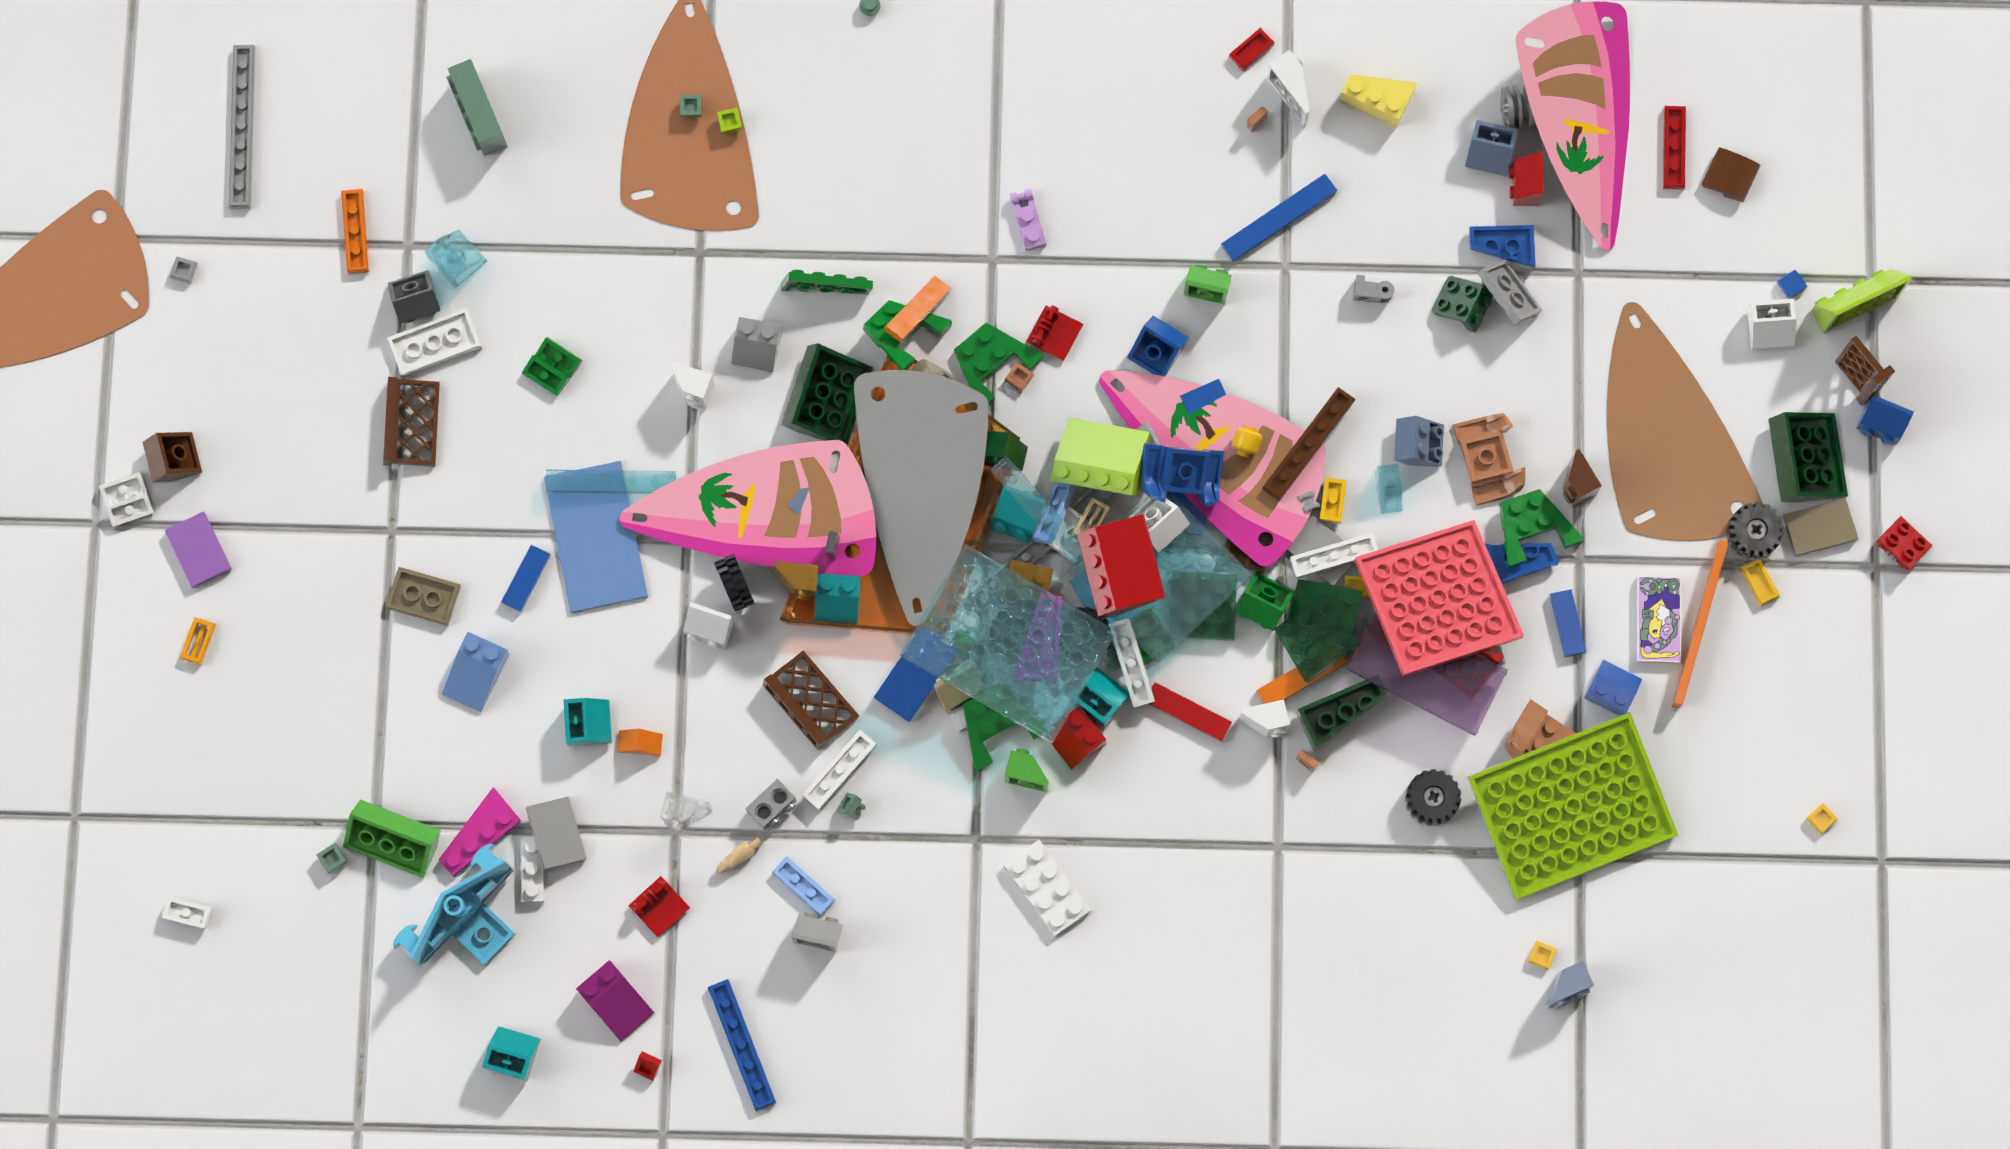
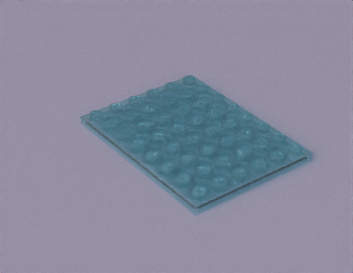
(1008, 643)

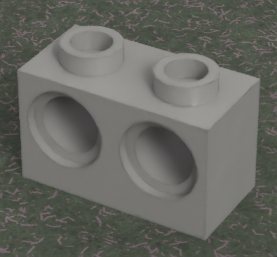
(766, 800)

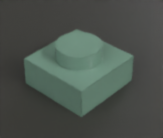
(691, 105)
(331, 858)

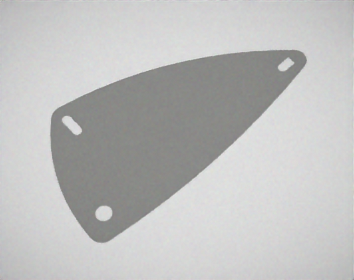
(920, 473)

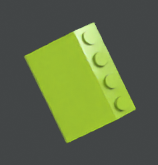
(1860, 298)
(1100, 457)

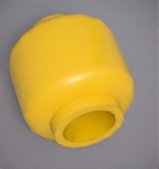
(1246, 441)

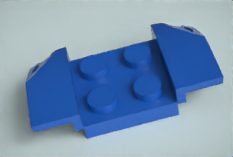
(1182, 472)

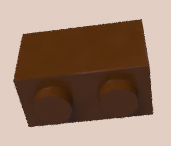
(171, 456)
(1580, 481)

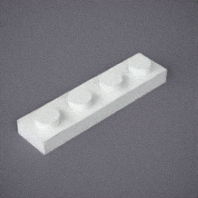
(1332, 555)
(1132, 663)
(839, 770)

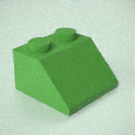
(1207, 284)
(1025, 771)

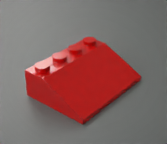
(1121, 566)

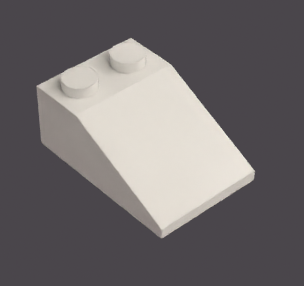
(1288, 80)

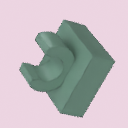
(849, 805)

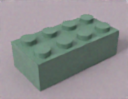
(475, 108)

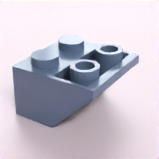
(1491, 148)
(1419, 441)
(1569, 983)

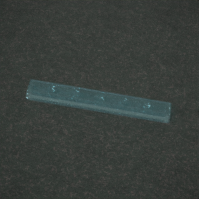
(607, 481)
(1038, 509)

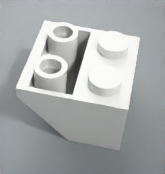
(1772, 323)

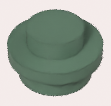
(869, 7)

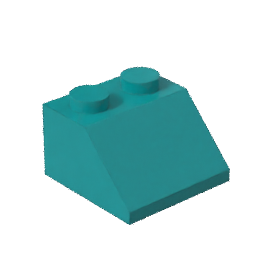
(1012, 518)
(837, 598)

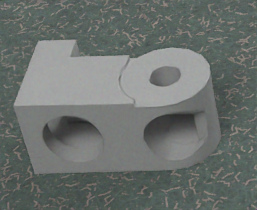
(1372, 291)

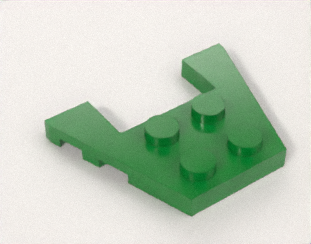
(875, 330)
(987, 351)
(1531, 516)
(981, 725)

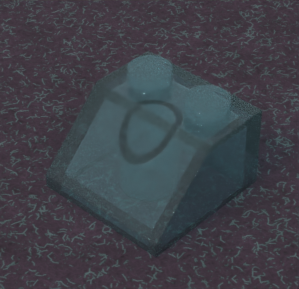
(455, 257)

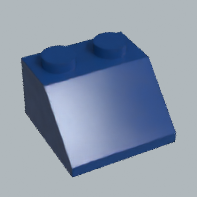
(1157, 347)
(1884, 420)
(1613, 688)

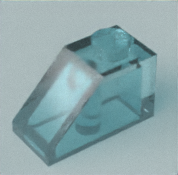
(1389, 488)

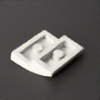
(126, 499)

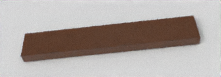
(1308, 444)

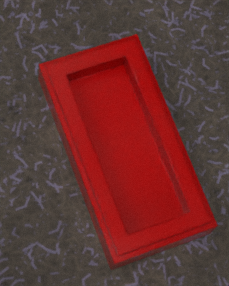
(1251, 49)

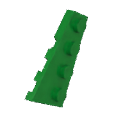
(826, 284)

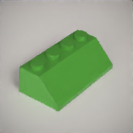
(391, 838)

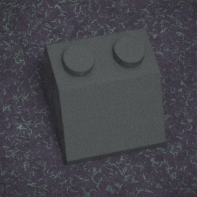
(414, 297)

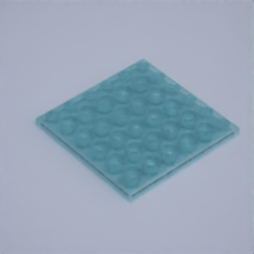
(1196, 580)

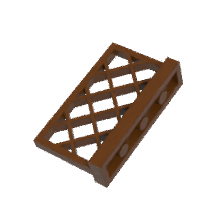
(1863, 370)
(393, 416)
(794, 709)

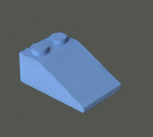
(475, 671)

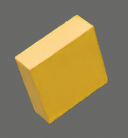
(1821, 818)
(1542, 955)

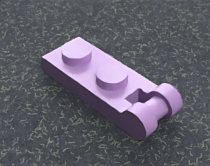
(1028, 220)

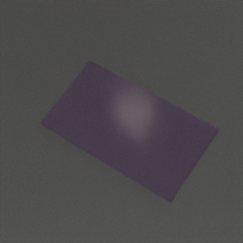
(1452, 691)

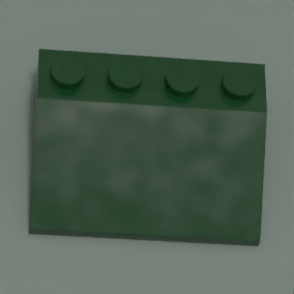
(824, 395)
(1807, 456)

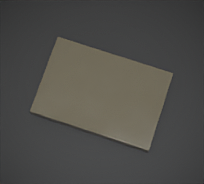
(1820, 527)
(423, 596)

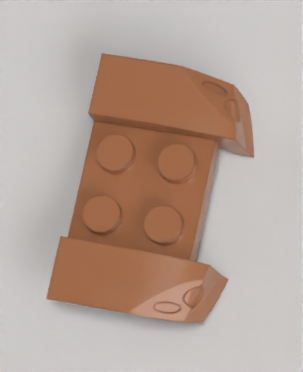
(1488, 458)
(1534, 730)

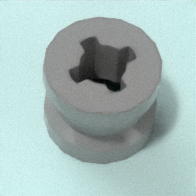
(1308, 501)

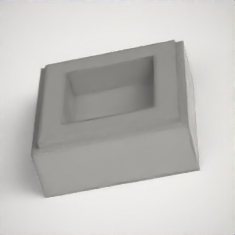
(183, 270)

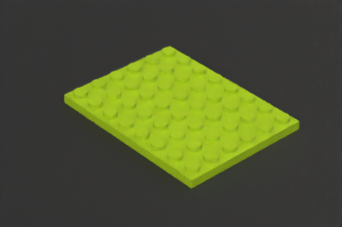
(1572, 805)

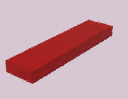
(1674, 147)
(1189, 712)

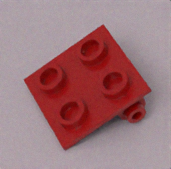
(1054, 332)
(1904, 543)
(659, 906)

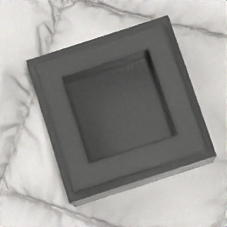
(832, 544)

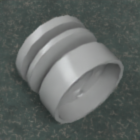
(1515, 107)

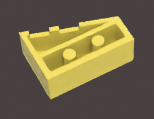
(1378, 96)

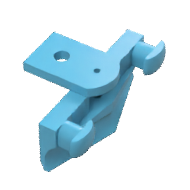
(463, 914)

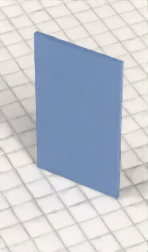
(594, 549)

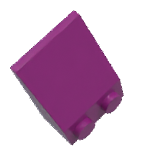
(615, 1000)

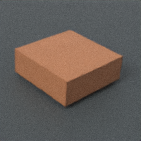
(1257, 118)
(1019, 377)
(1306, 760)

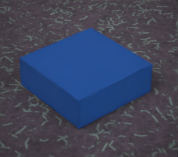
(1792, 284)

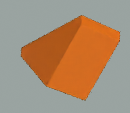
(640, 742)

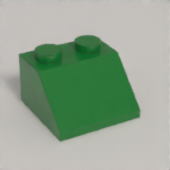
(1264, 601)

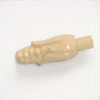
(740, 854)

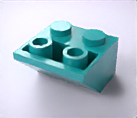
(1102, 698)
(587, 721)
(511, 1053)

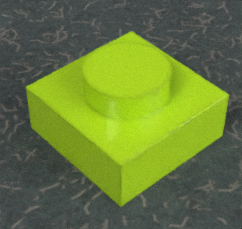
(729, 120)

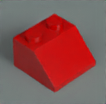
(1527, 180)
(1078, 738)

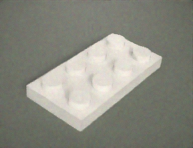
(1047, 888)

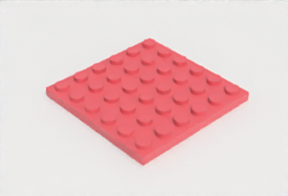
(1438, 598)

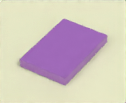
(198, 549)

